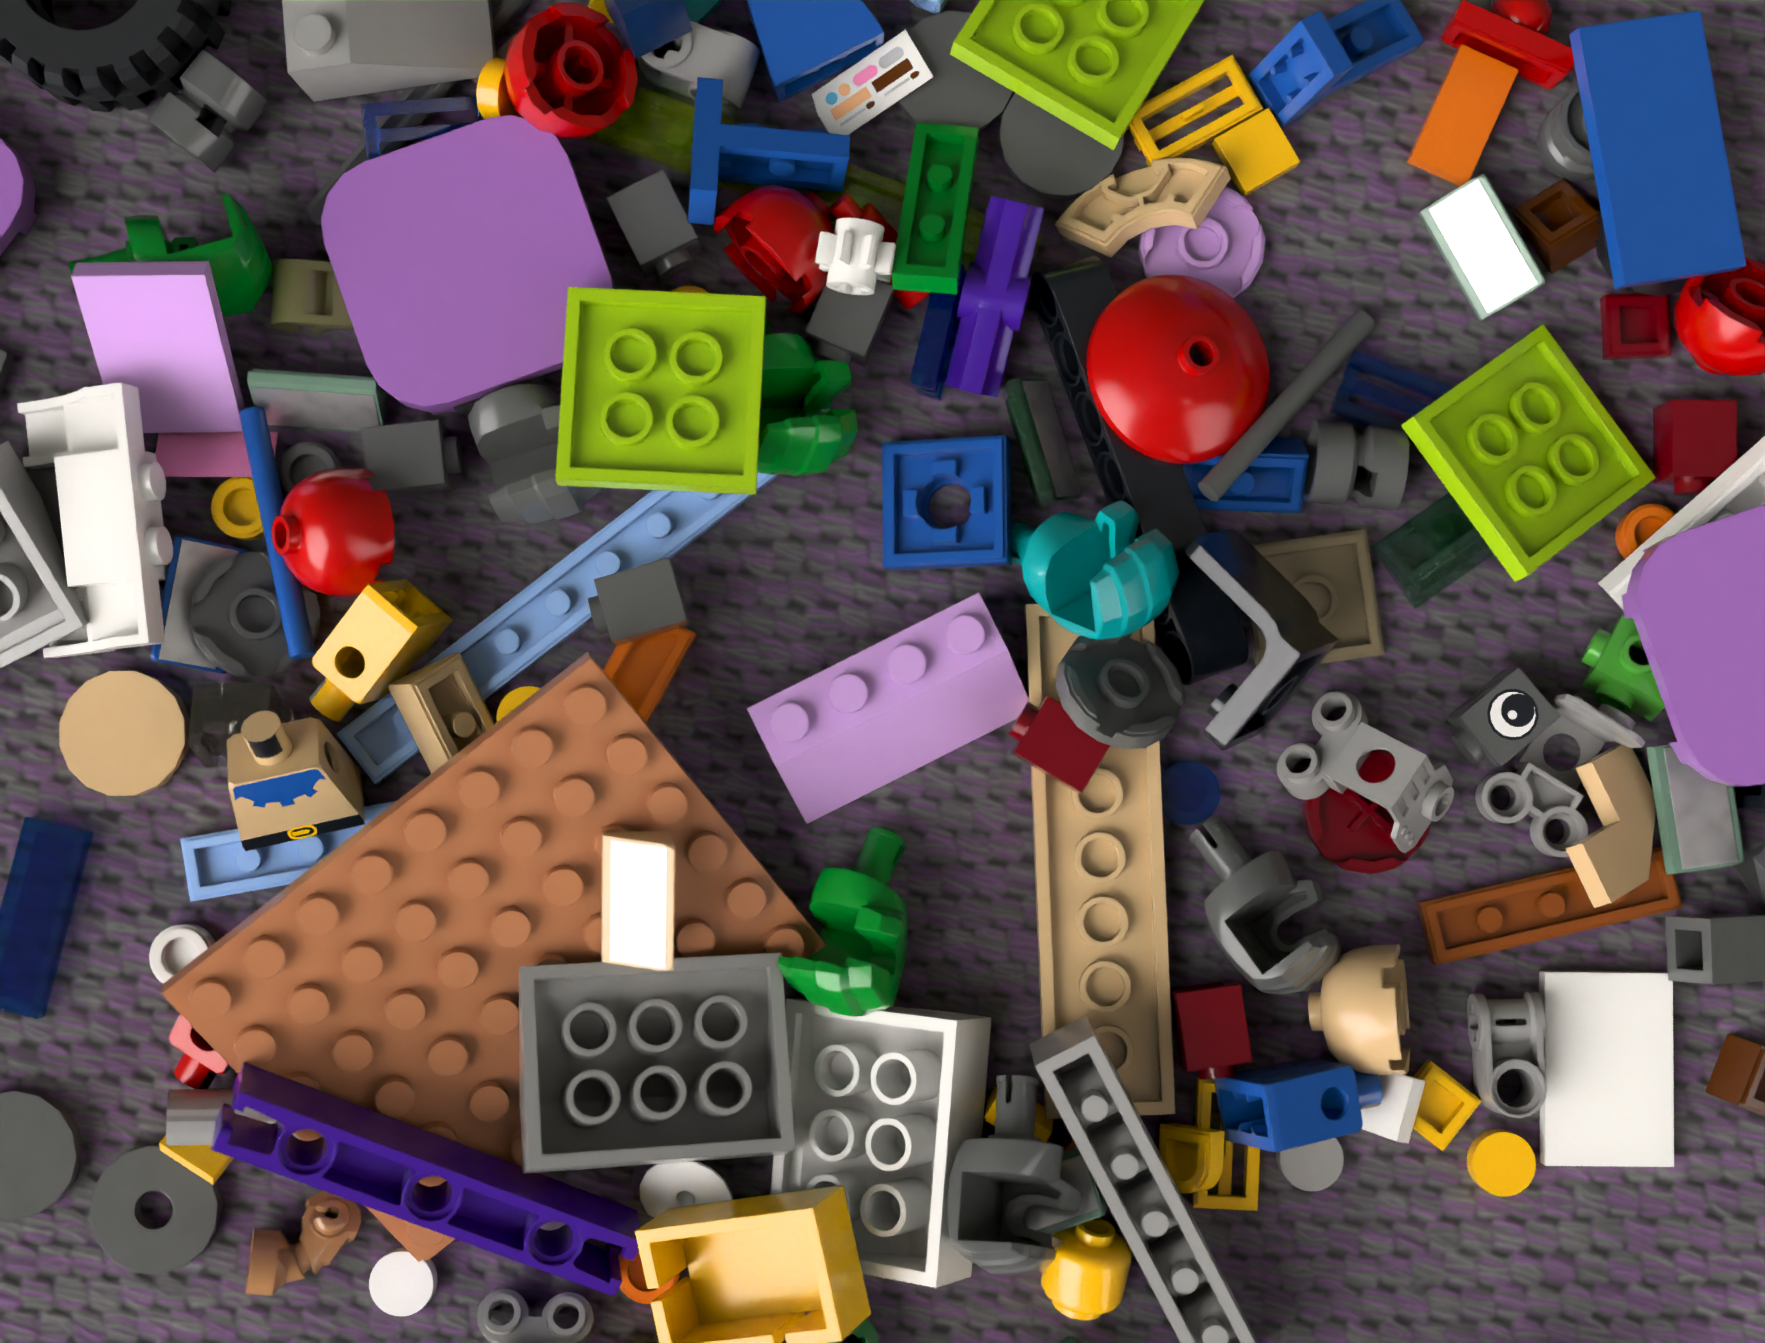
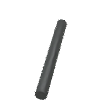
(1286, 406)

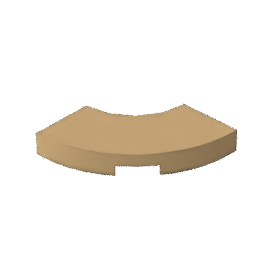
(1152, 197)

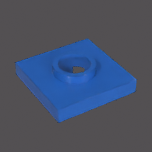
(912, 476)

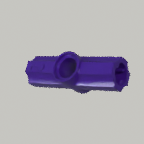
(994, 296)

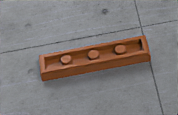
(1534, 911)

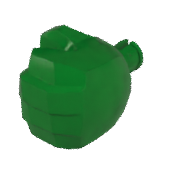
(237, 262)
(796, 420)
(862, 933)

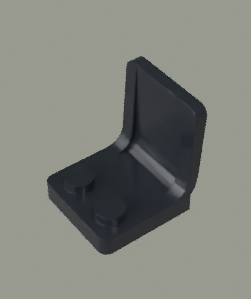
(1290, 627)

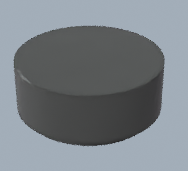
(303, 461)

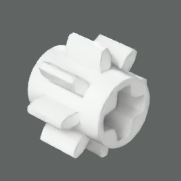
(855, 256)

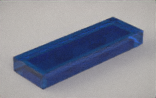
(38, 912)

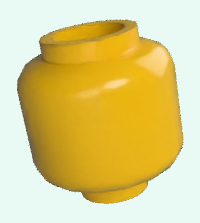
(1088, 1270)

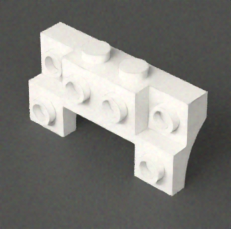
(107, 514)

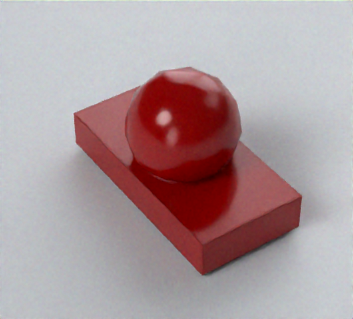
(1514, 35)

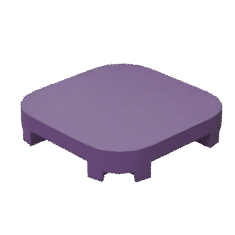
(462, 260)
(1704, 637)

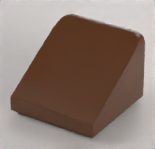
(1558, 224)
(1740, 1074)

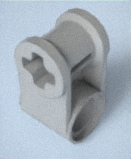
(705, 55)
(1506, 1048)

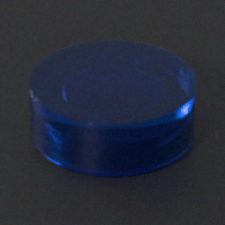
(1189, 792)

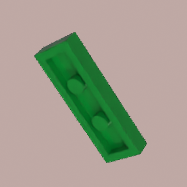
(935, 208)

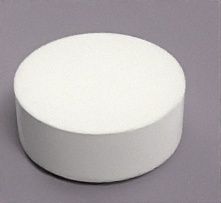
(177, 948)
(402, 1283)

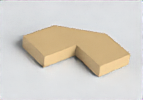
(1619, 852)

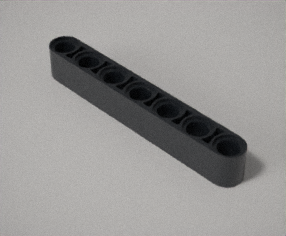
(1200, 622)

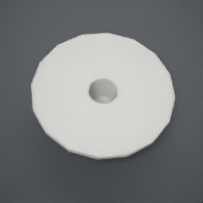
(681, 1185)

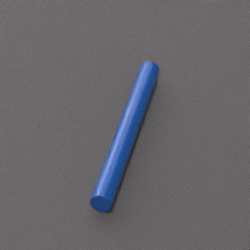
(270, 501)

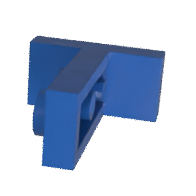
(1331, 54)
(756, 155)

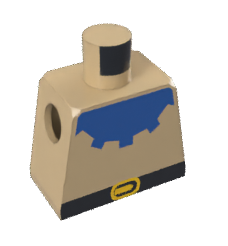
(290, 781)

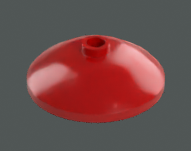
(1154, 389)

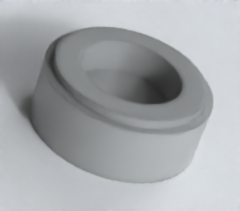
(1312, 1165)

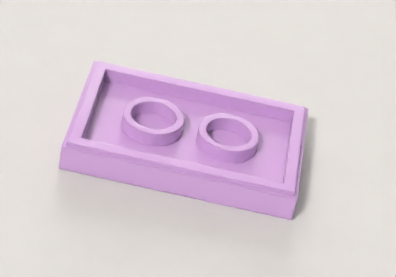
(167, 337)

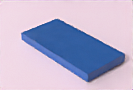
(1657, 149)

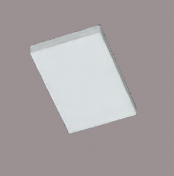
(1607, 1069)

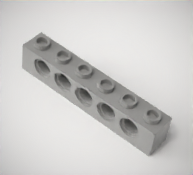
(1138, 1186)

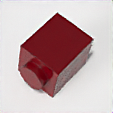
(1693, 443)
(1056, 745)
(1211, 1028)

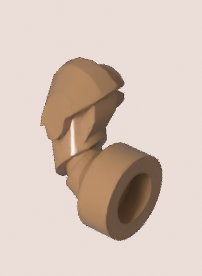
(324, 1231)

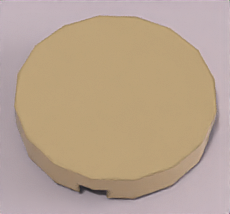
(124, 733)

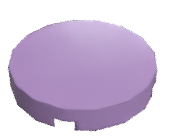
(1197, 253)

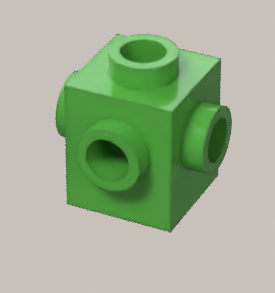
(1621, 671)

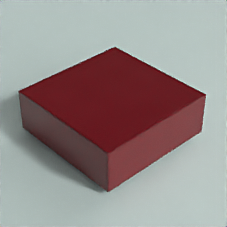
(1635, 326)

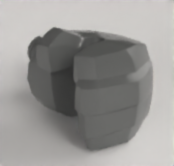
(519, 440)
(1254, 908)
(999, 1180)

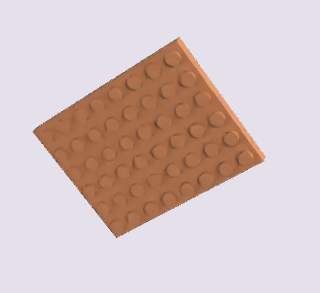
(405, 944)

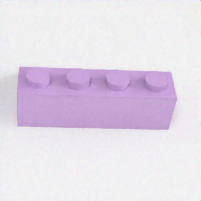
(891, 708)

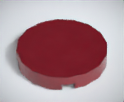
(1355, 829)

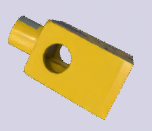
(375, 645)

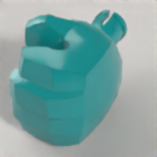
(1094, 572)

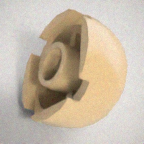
(1365, 1010)

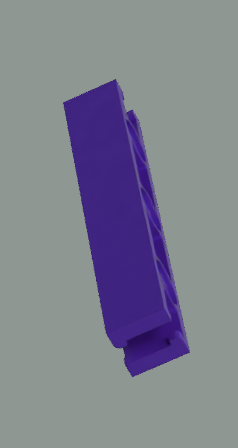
(382, 1160)

